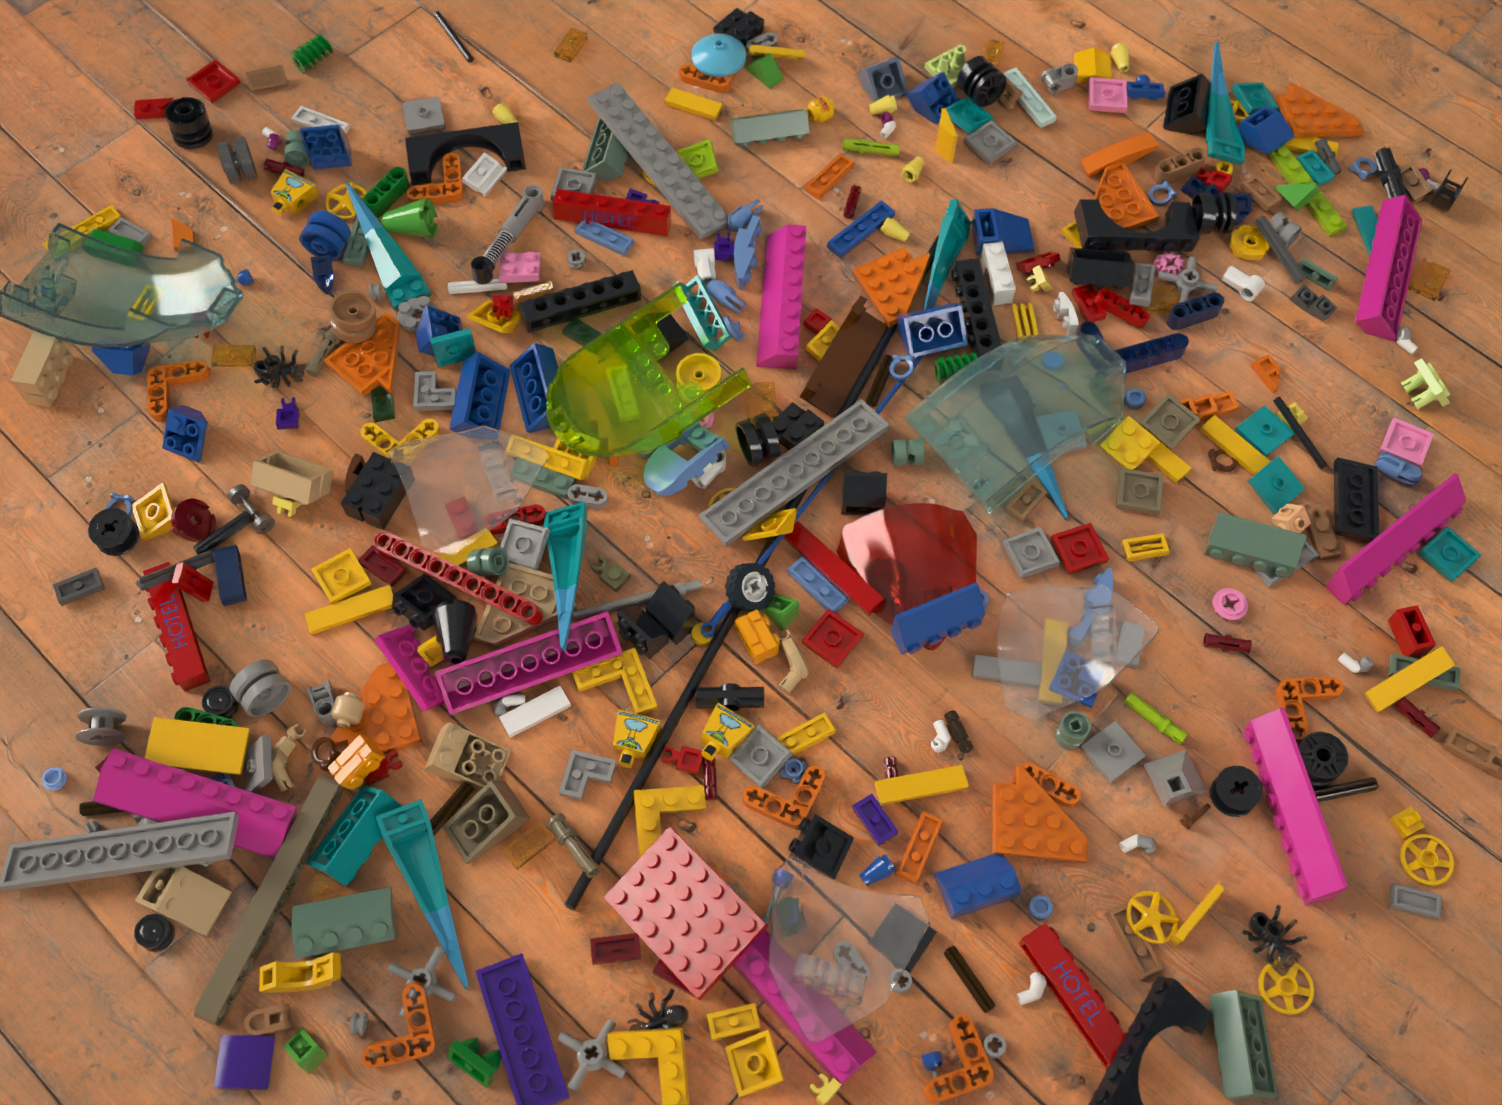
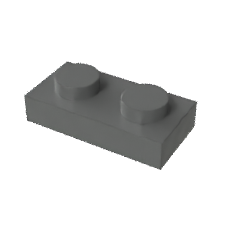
(78, 586)

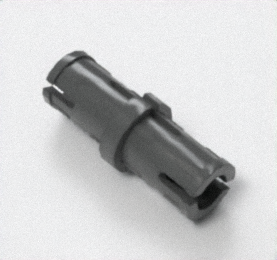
(1323, 146)

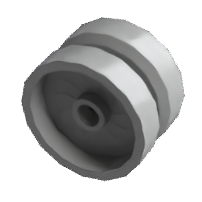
(260, 688)

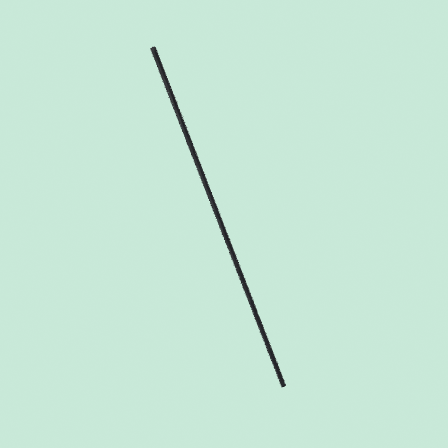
(711, 651)

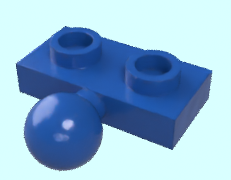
(1144, 89)

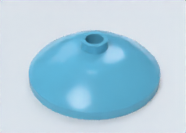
(718, 55)

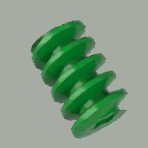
(310, 52)
(950, 366)

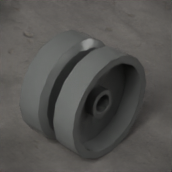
(237, 160)

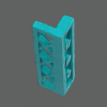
(700, 320)

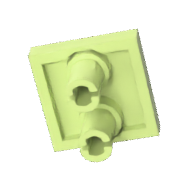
(949, 62)
(1436, 389)

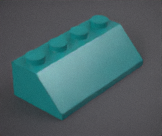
(352, 836)

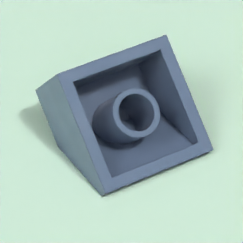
(883, 79)

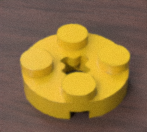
(1242, 249)

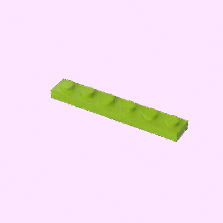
(1319, 205)

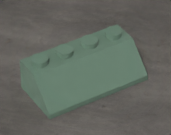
(769, 126)
(605, 154)
(1254, 545)
(343, 922)
(1243, 1046)

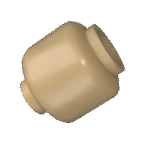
(348, 710)

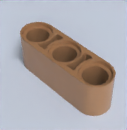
(1180, 166)

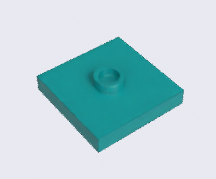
(1254, 96)
(968, 115)
(453, 347)
(1264, 431)
(1276, 484)
(1449, 554)

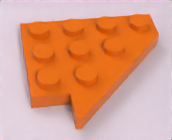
(1123, 198)

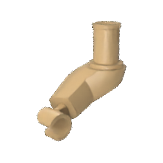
(797, 663)
(279, 757)

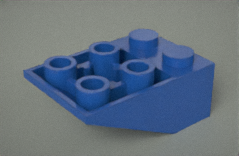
(327, 146)
(999, 226)

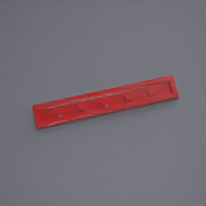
(834, 569)

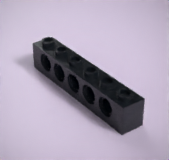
(580, 301)
(975, 306)

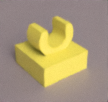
(1041, 280)
(1299, 414)
(285, 503)
(827, 1091)

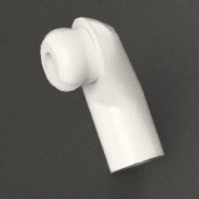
(943, 737)
(1036, 989)

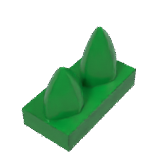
(478, 1067)

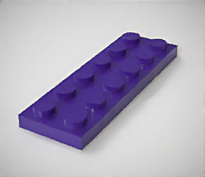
(522, 1033)

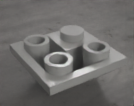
(1175, 778)

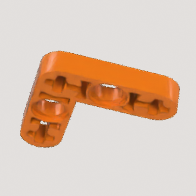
(708, 84)
(449, 184)
(167, 378)
(1299, 694)
(1040, 775)
(794, 805)
(415, 1034)
(971, 1065)

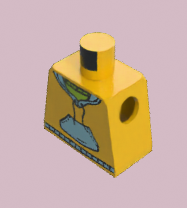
(292, 193)
(724, 733)
(634, 736)

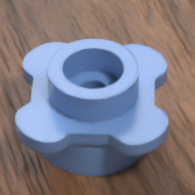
(796, 764)

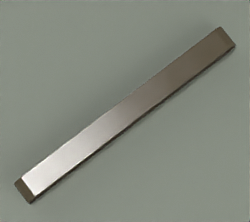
(268, 901)

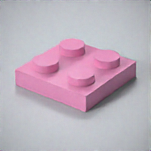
(1107, 95)
(520, 267)
(1406, 442)

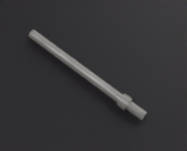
(642, 598)

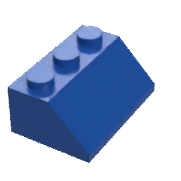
(933, 329)
(978, 885)

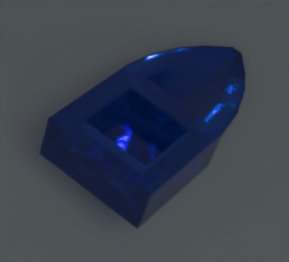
(323, 272)

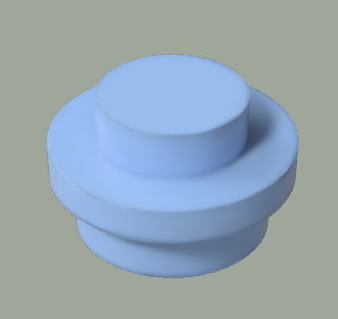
(54, 778)

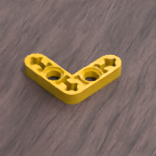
(384, 436)

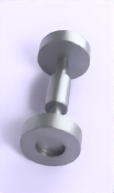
(262, 523)

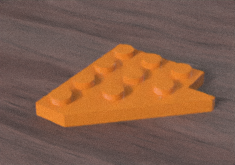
(1314, 116)
(892, 282)
(371, 361)
(386, 715)
(1033, 824)

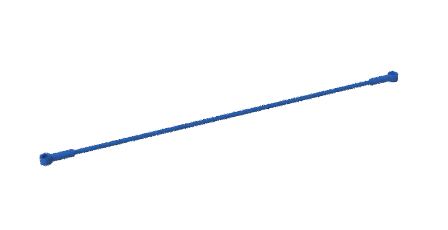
(718, 616)

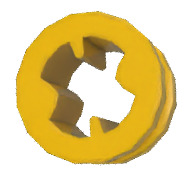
(1224, 166)

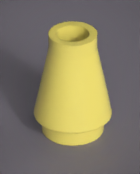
(1120, 54)
(885, 104)
(504, 114)
(912, 170)
(895, 230)

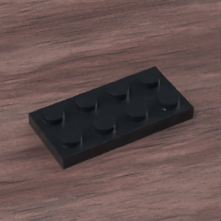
(1356, 500)

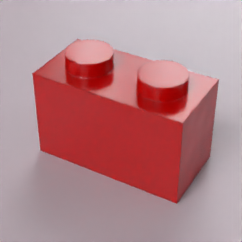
(1411, 632)

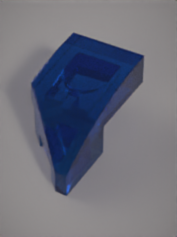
(1243, 206)

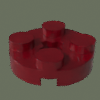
(185, 528)

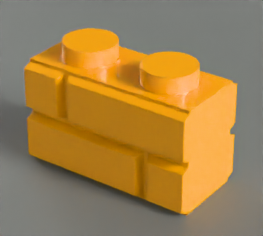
(757, 637)
(356, 762)

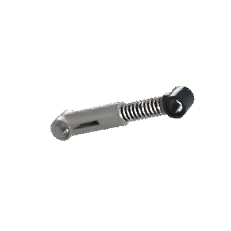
(508, 233)

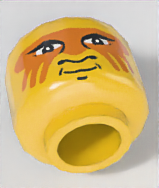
(820, 109)

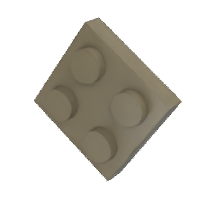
(1170, 421)
(1140, 491)

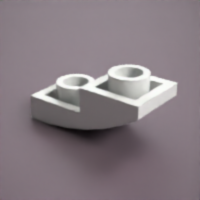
(1066, 312)

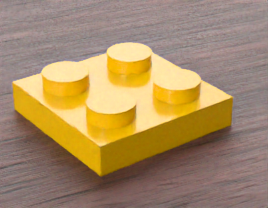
(1130, 444)
(341, 576)

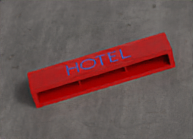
(612, 212)
(177, 633)
(1074, 992)

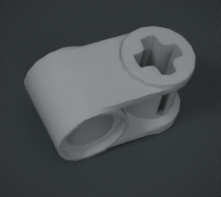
(1061, 78)
(323, 699)

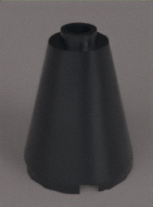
(455, 629)

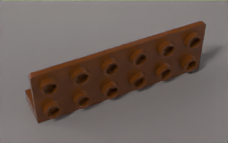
(843, 360)

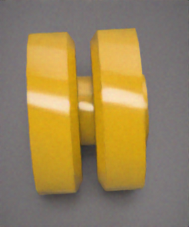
(699, 369)

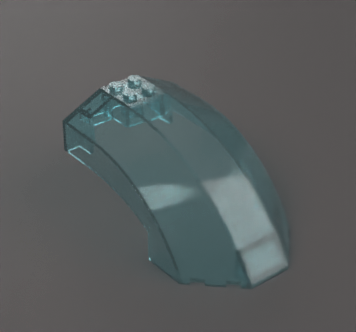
(88, 290)
(1021, 410)

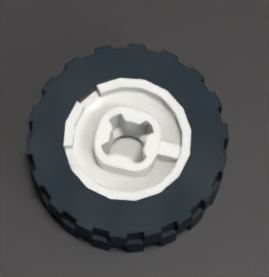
(750, 587)

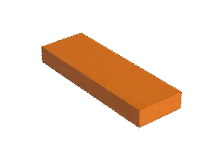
(829, 176)
(919, 847)

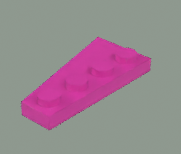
(401, 651)

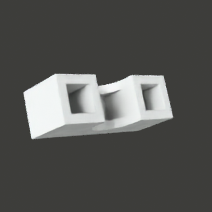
(996, 265)

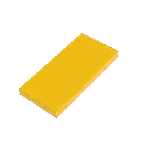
(198, 746)

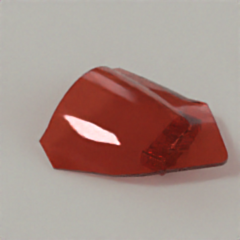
(911, 555)

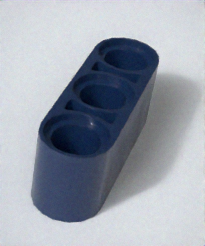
(1195, 311)
(230, 575)

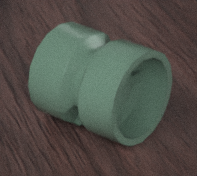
(295, 149)
(907, 452)
(488, 561)
(1072, 730)

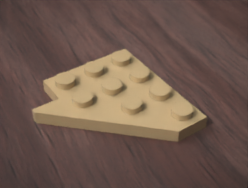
(536, 586)

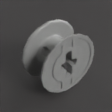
(100, 726)

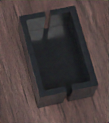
(1100, 267)
(376, 491)

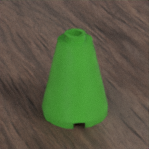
(412, 219)

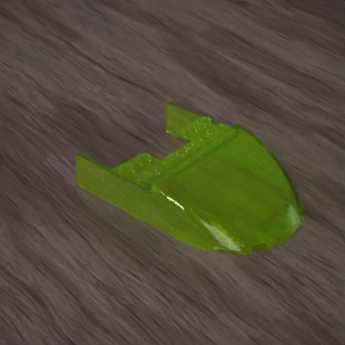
(619, 399)

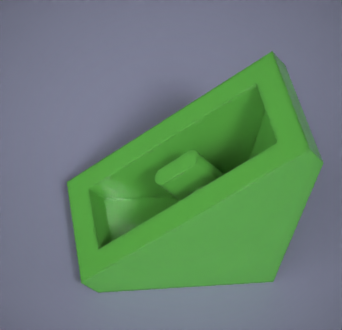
(765, 70)
(1299, 194)
(782, 610)
(305, 1051)

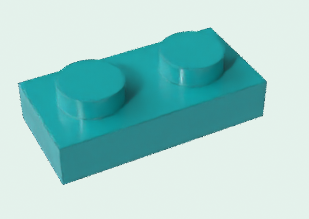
(1316, 168)

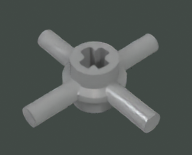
(1187, 280)
(423, 973)
(594, 1063)

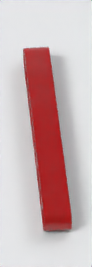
(464, 583)

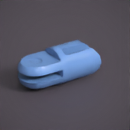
(742, 216)
(725, 295)
(1398, 469)

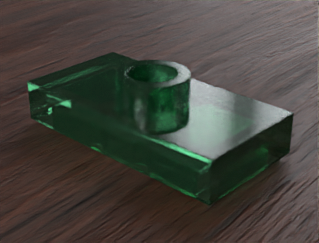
(580, 332)
(382, 405)

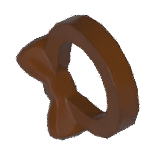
(1212, 454)
(324, 764)
(1188, 821)

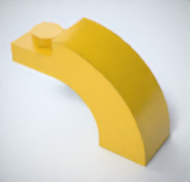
(300, 976)

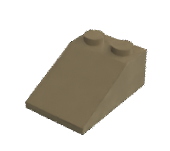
(486, 820)

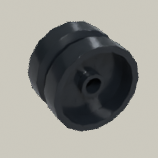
(758, 439)

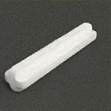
(472, 286)

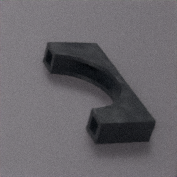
(427, 150)
(1100, 232)
(1164, 1007)

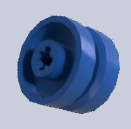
(325, 234)

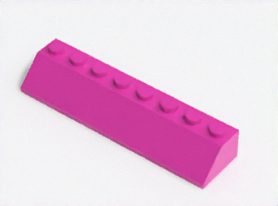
(1389, 268)
(782, 298)
(1397, 541)
(527, 663)
(174, 794)
(1295, 808)
(838, 1054)

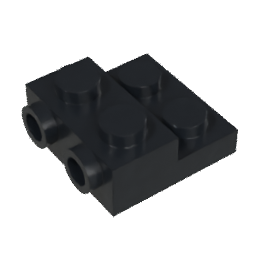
(741, 25)
(795, 425)
(419, 599)
(821, 845)

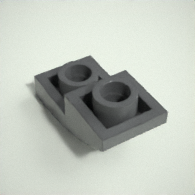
(1316, 306)

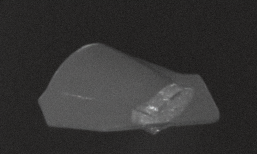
(465, 483)
(1065, 644)
(837, 947)

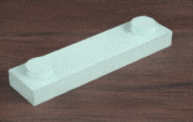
(1030, 100)

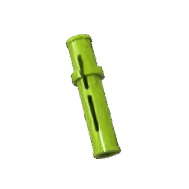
(871, 147)
(1161, 722)

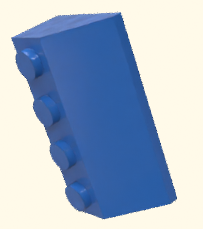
(531, 378)
(480, 394)
(938, 619)

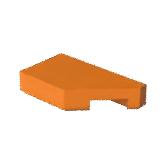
(180, 232)
(1268, 371)

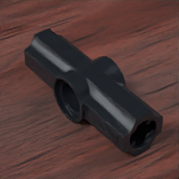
(1389, 173)
(730, 696)

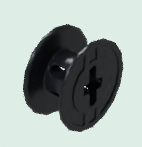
(1449, 190)
(113, 531)
(1241, 802)

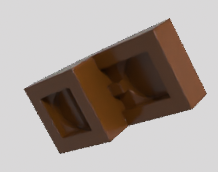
(355, 467)

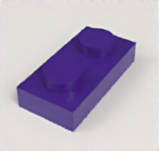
(875, 819)

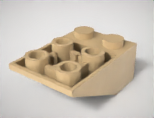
(466, 757)
(184, 898)

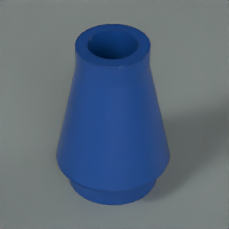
(877, 870)

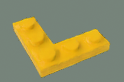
(622, 666)
(652, 802)
(660, 1043)

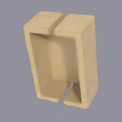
(42, 369)
(291, 477)

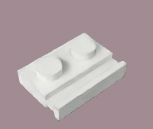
(484, 174)

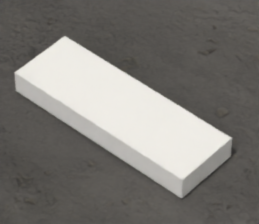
(309, 118)
(535, 711)

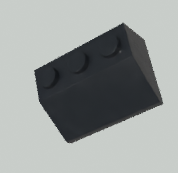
(1188, 106)

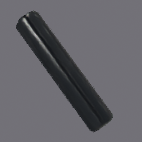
(223, 533)

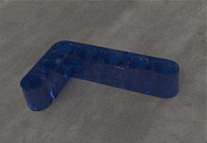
(1145, 353)

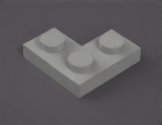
(427, 395)
(584, 767)

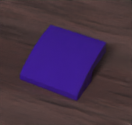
(244, 1062)

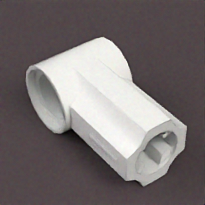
(705, 263)
(1247, 286)
(711, 471)

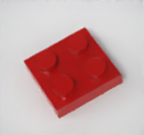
(213, 81)
(1079, 548)
(832, 638)

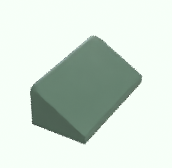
(1317, 274)

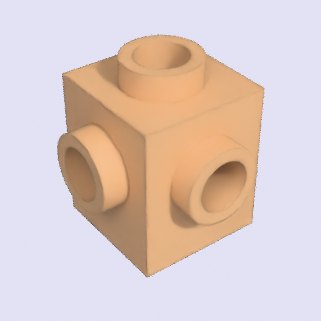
(1292, 518)

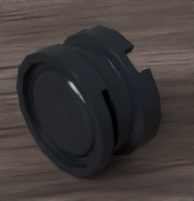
(220, 702)
(154, 932)

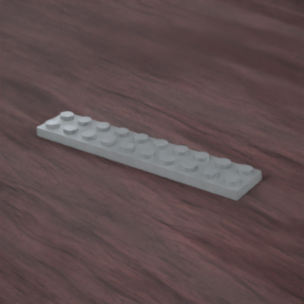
(659, 160)
(793, 472)
(120, 851)

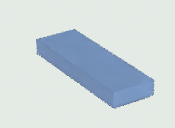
(605, 237)
(817, 585)

